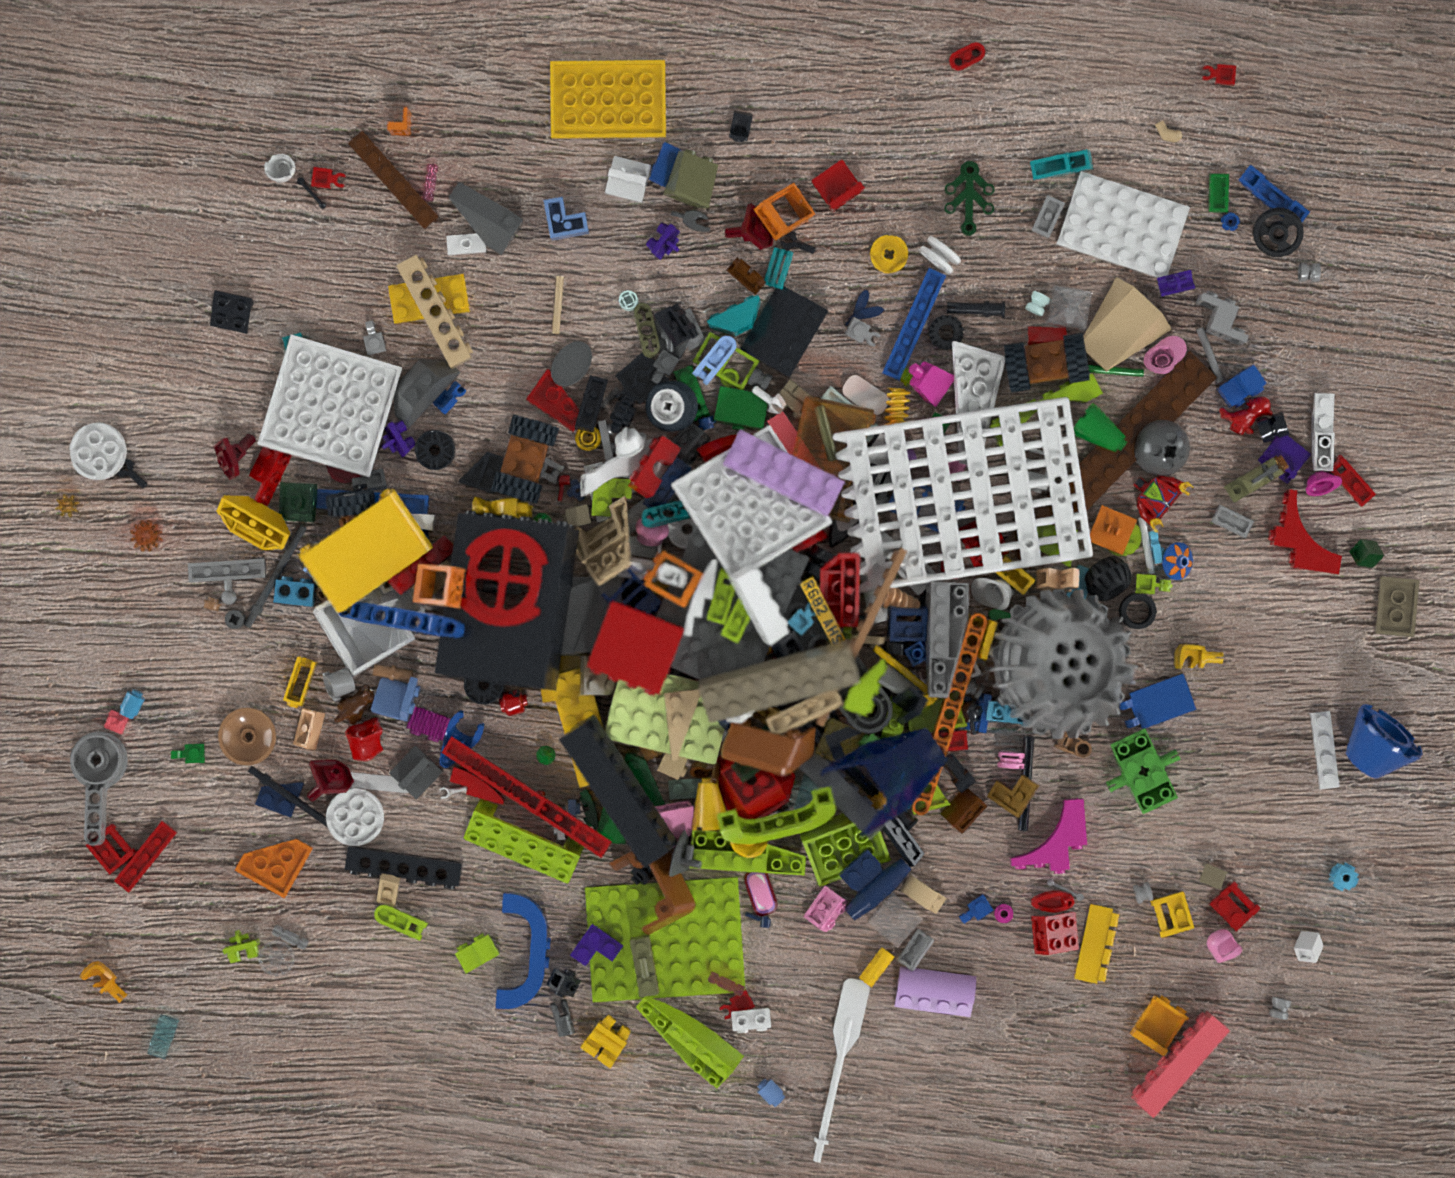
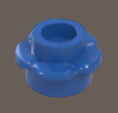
(1235, 221)
(706, 423)

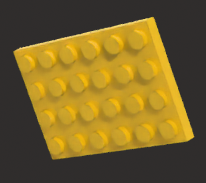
(608, 99)

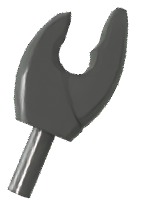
(690, 218)

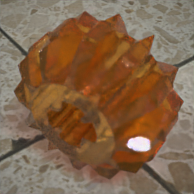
(143, 529)

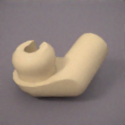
(1167, 134)

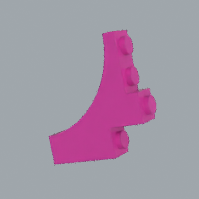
(1054, 851)

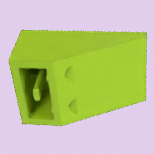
(860, 695)

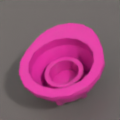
(1322, 483)

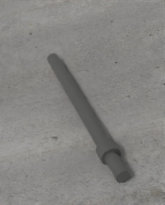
(256, 609)

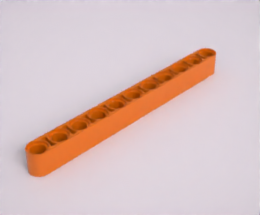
(956, 704)

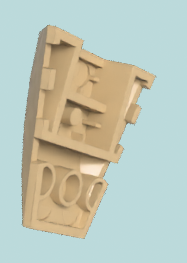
(1123, 325)
(606, 546)

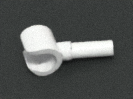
(453, 790)

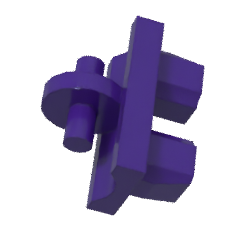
(666, 242)
(1175, 283)
(395, 441)

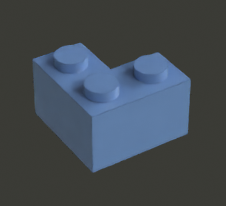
(564, 226)

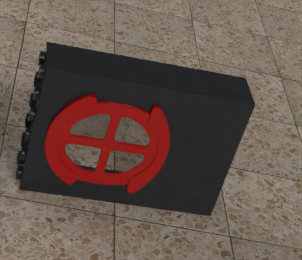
(519, 643)

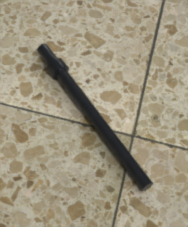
(265, 779)

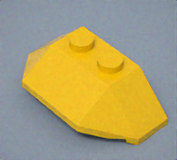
(253, 522)

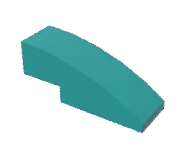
(1061, 165)

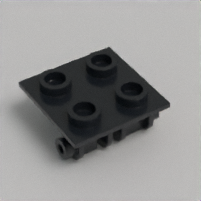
(231, 311)

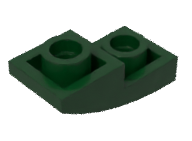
(591, 815)

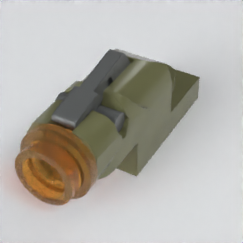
(1256, 478)

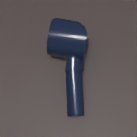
(765, 921)

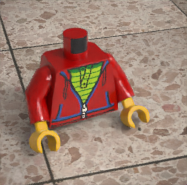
(1158, 497)

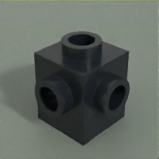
(563, 982)

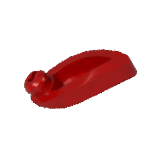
(1053, 901)

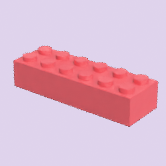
(1179, 1063)

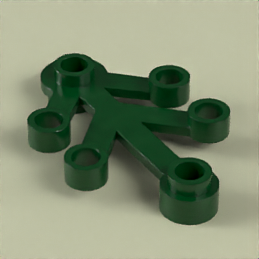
(969, 194)

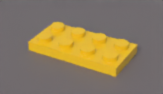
(406, 310)

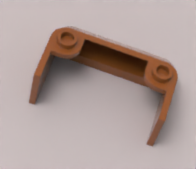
(768, 749)
(678, 898)

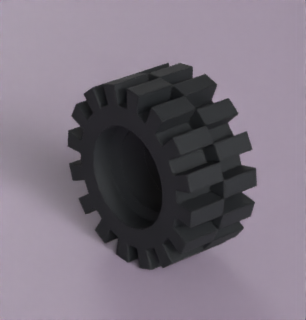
(941, 321)

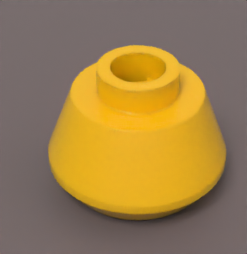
(581, 439)

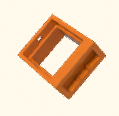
(772, 219)
(658, 560)
(425, 585)

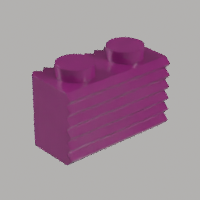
(428, 723)

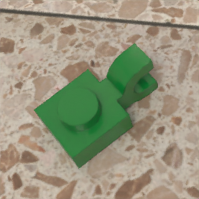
(193, 753)

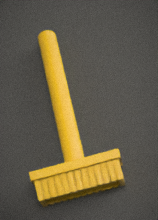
(905, 672)

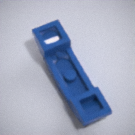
(1270, 194)

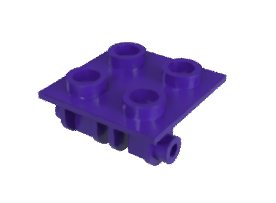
(1292, 453)

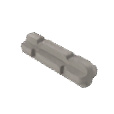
(290, 937)

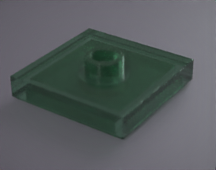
(298, 501)

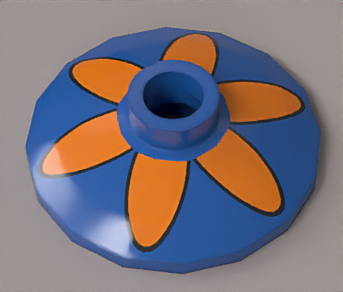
(1177, 561)

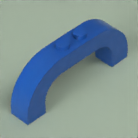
(523, 905)

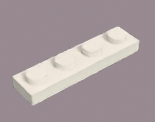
(1324, 750)

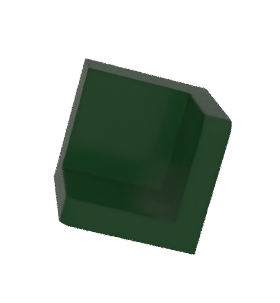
(1366, 553)

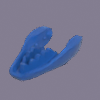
(452, 731)

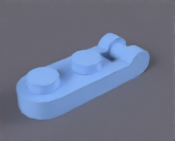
(716, 358)

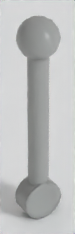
(1079, 896)

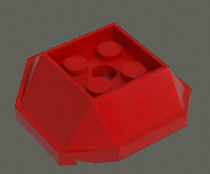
(756, 800)

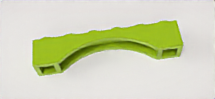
(1075, 392)

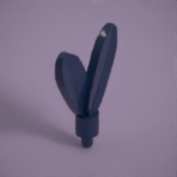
(860, 311)

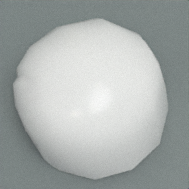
(280, 168)

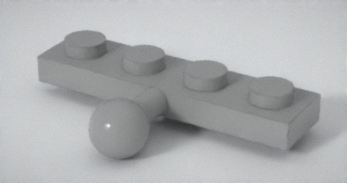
(227, 571)

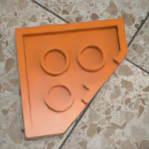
(275, 865)

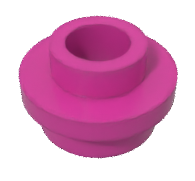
(1001, 907)

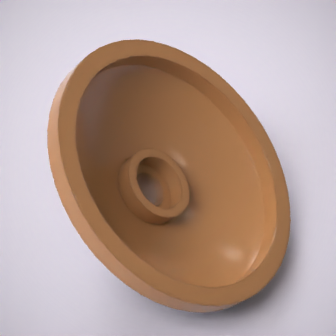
(235, 743)

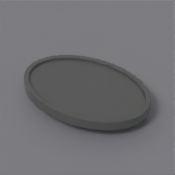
(571, 364)

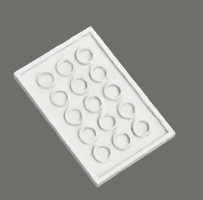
(1122, 225)

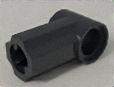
(959, 775)

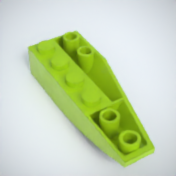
(719, 855)
(692, 1041)

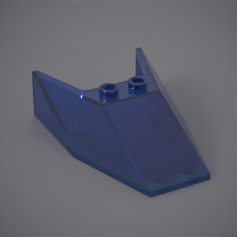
(899, 767)

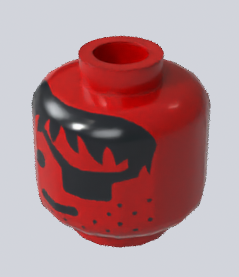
(513, 702)

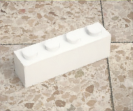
(759, 604)

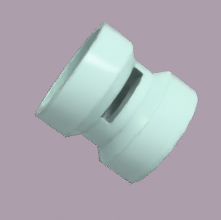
(626, 302)
(1038, 302)

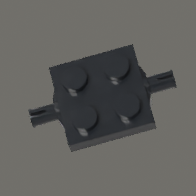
(636, 378)

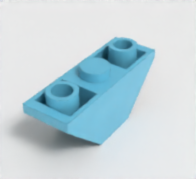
(1000, 713)

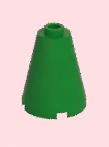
(1099, 430)

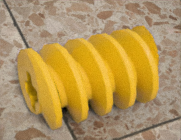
(897, 405)

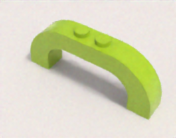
(778, 825)

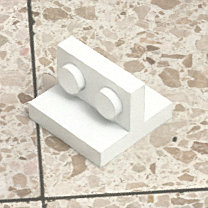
(627, 179)

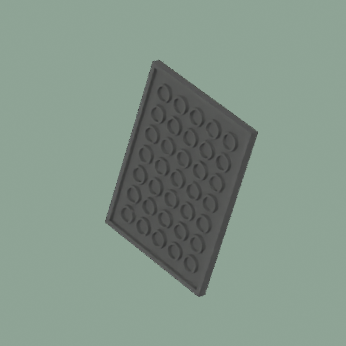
(707, 651)

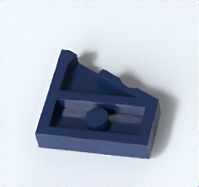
(277, 803)

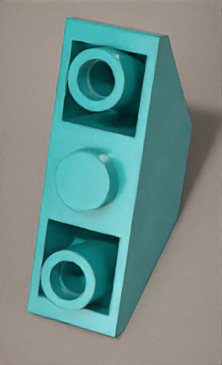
(737, 317)

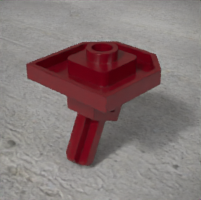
(752, 230)
(230, 455)
(330, 778)

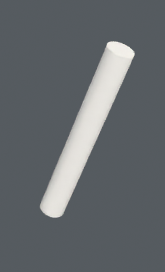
(1146, 546)

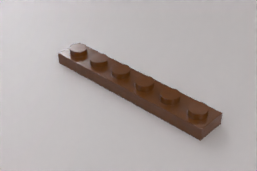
(393, 180)

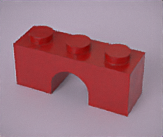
(644, 479)

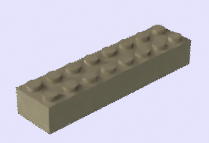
(779, 681)

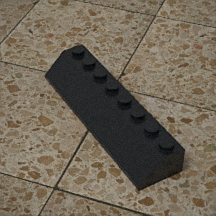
(618, 790)

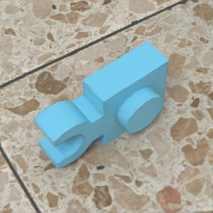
(1157, 550)
(801, 620)

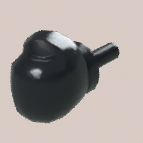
(970, 712)

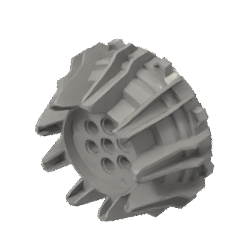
(1029, 647)

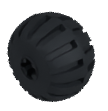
(1108, 578)

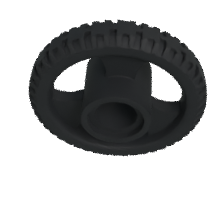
(1261, 229)

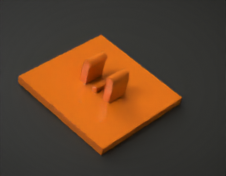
(1112, 530)

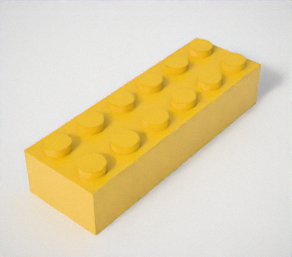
(573, 706)

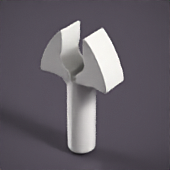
(772, 401)

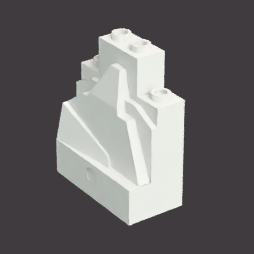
(362, 643)

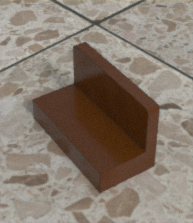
(963, 810)

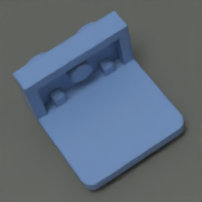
(395, 698)

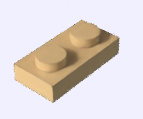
(388, 889)

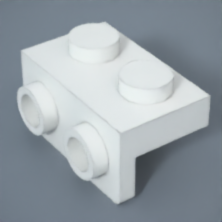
(751, 1019)

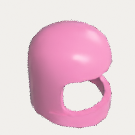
(1223, 945)

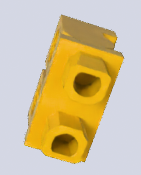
(608, 1039)

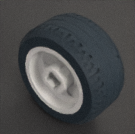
(671, 406)

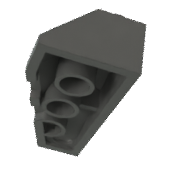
(487, 218)

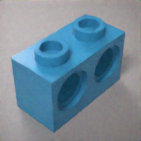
(294, 596)

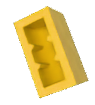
(1018, 578)

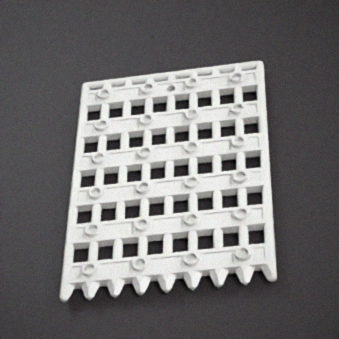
(981, 491)

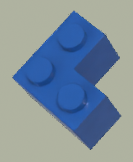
(1242, 385)

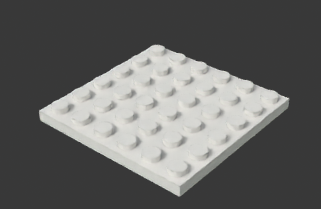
(330, 406)
(742, 517)

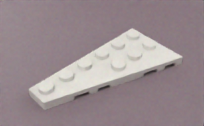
(975, 382)

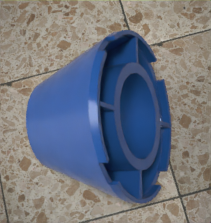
(1380, 743)

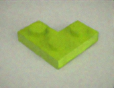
(603, 495)

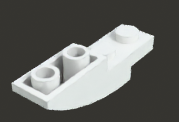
(1322, 432)

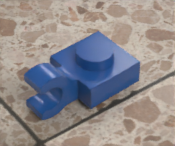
(447, 400)
(977, 908)

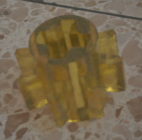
(62, 507)

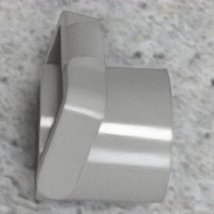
(338, 683)

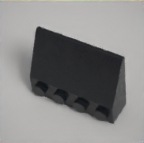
(784, 330)

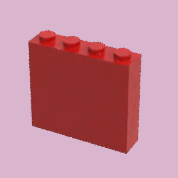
(635, 648)

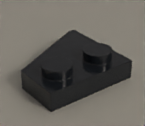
(483, 472)

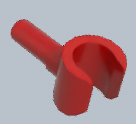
(563, 480)

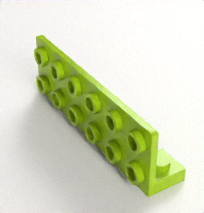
(521, 844)

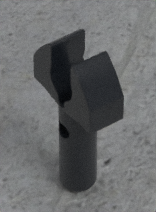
(796, 243)
(132, 474)

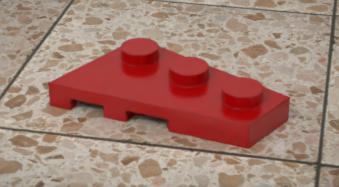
(554, 402)

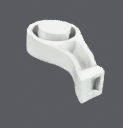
(616, 468)

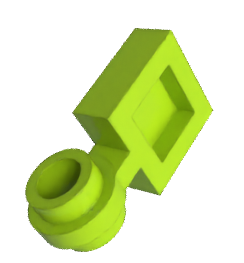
(1147, 583)

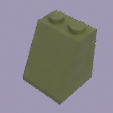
(692, 179)

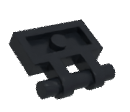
(676, 324)

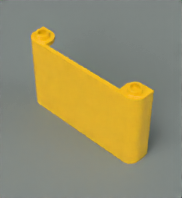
(365, 551)

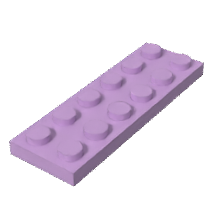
(783, 473)

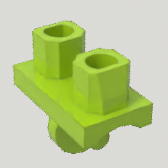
(250, 946)

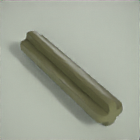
(825, 432)

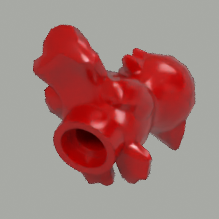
(1244, 419)

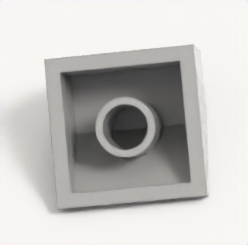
(895, 681)

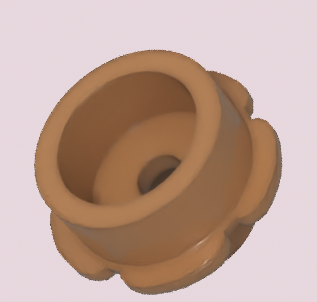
(212, 604)

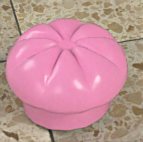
(651, 536)

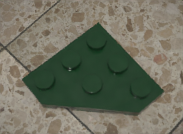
(644, 776)

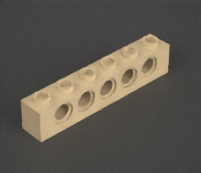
(407, 270)

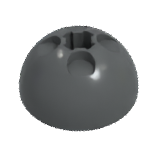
(1156, 441)

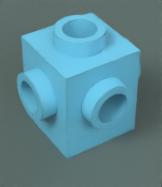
(1337, 873)

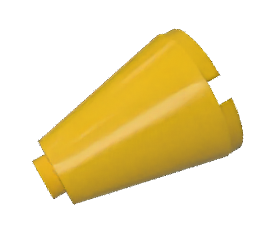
(707, 806)

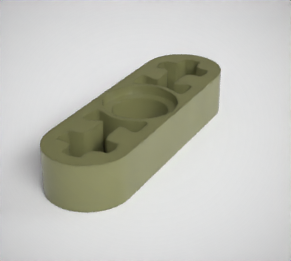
(648, 316)

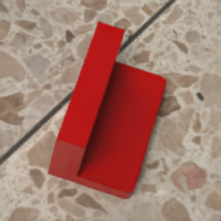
(1040, 335)

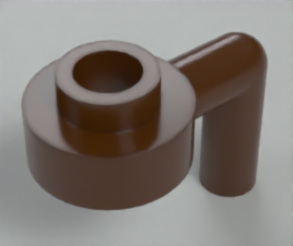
(701, 770)

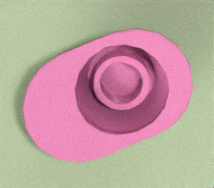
(1165, 355)

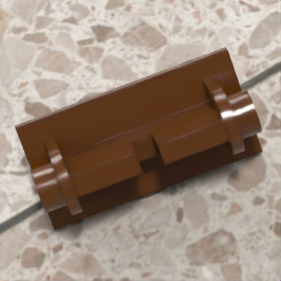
(752, 281)

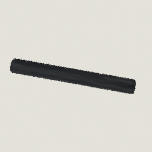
(1028, 749)

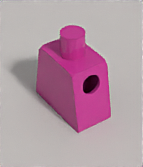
(930, 382)

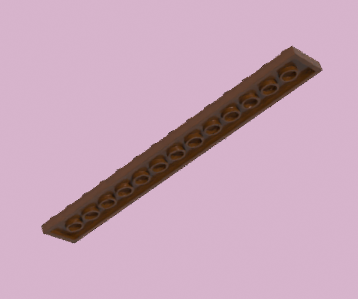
(1163, 402)

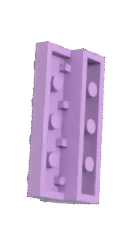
(935, 991)

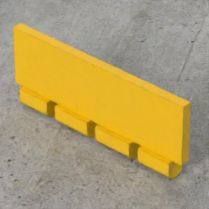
(1093, 944)

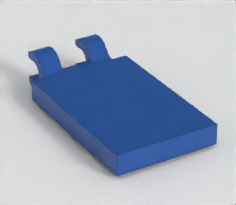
(1159, 702)

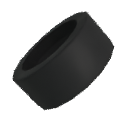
(1152, 611)

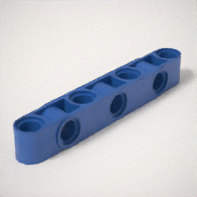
(404, 619)

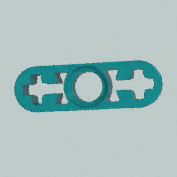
(675, 507)

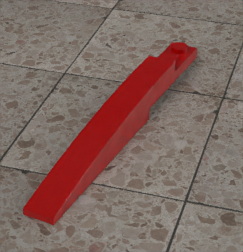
(527, 797)

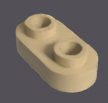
(872, 640)

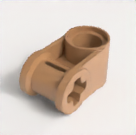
(1071, 745)

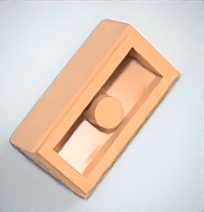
(309, 729)

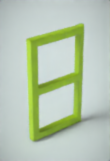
(741, 387)

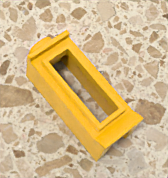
(294, 701)

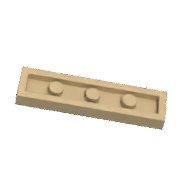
(805, 711)

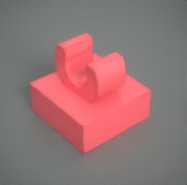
(116, 722)

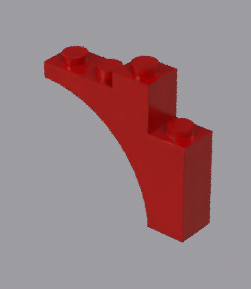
(1293, 535)

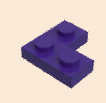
(593, 941)

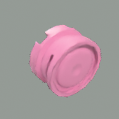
(1011, 762)

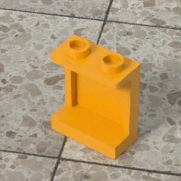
(1159, 1024)

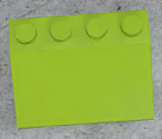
(837, 845)

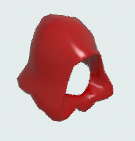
(365, 740)

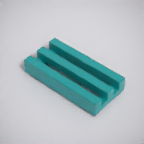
(772, 271)

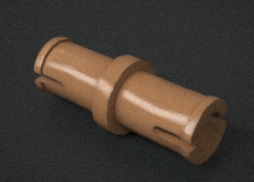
(392, 672)

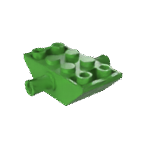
(1149, 789)

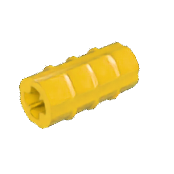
(876, 967)

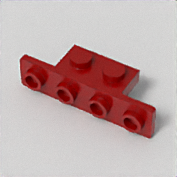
(269, 471)

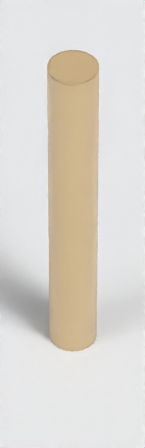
(557, 305)

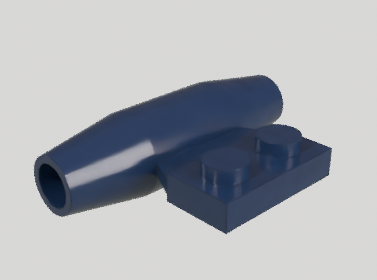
(871, 882)

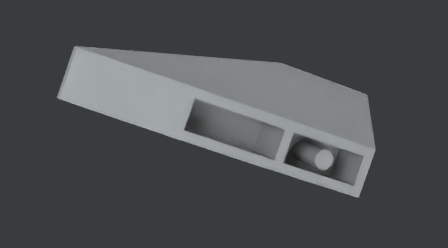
(946, 630)

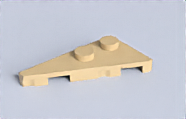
(679, 713)

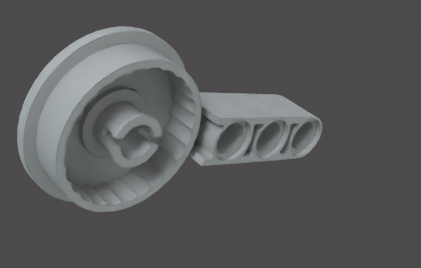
(97, 777)

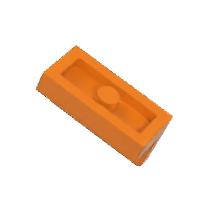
(401, 128)

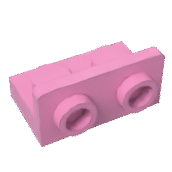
(826, 909)

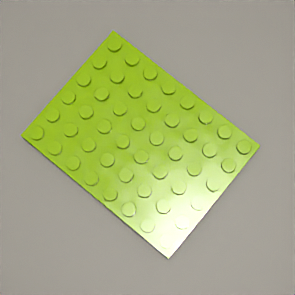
(682, 951)

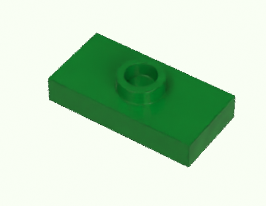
(1218, 193)

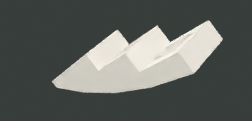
(704, 590)

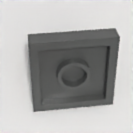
(415, 772)

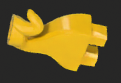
(508, 506)

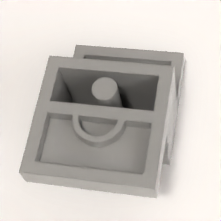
(1222, 318)

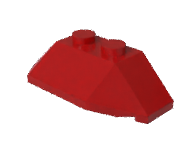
(841, 588)

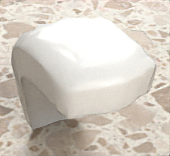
(672, 575)

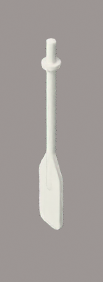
(845, 1032)

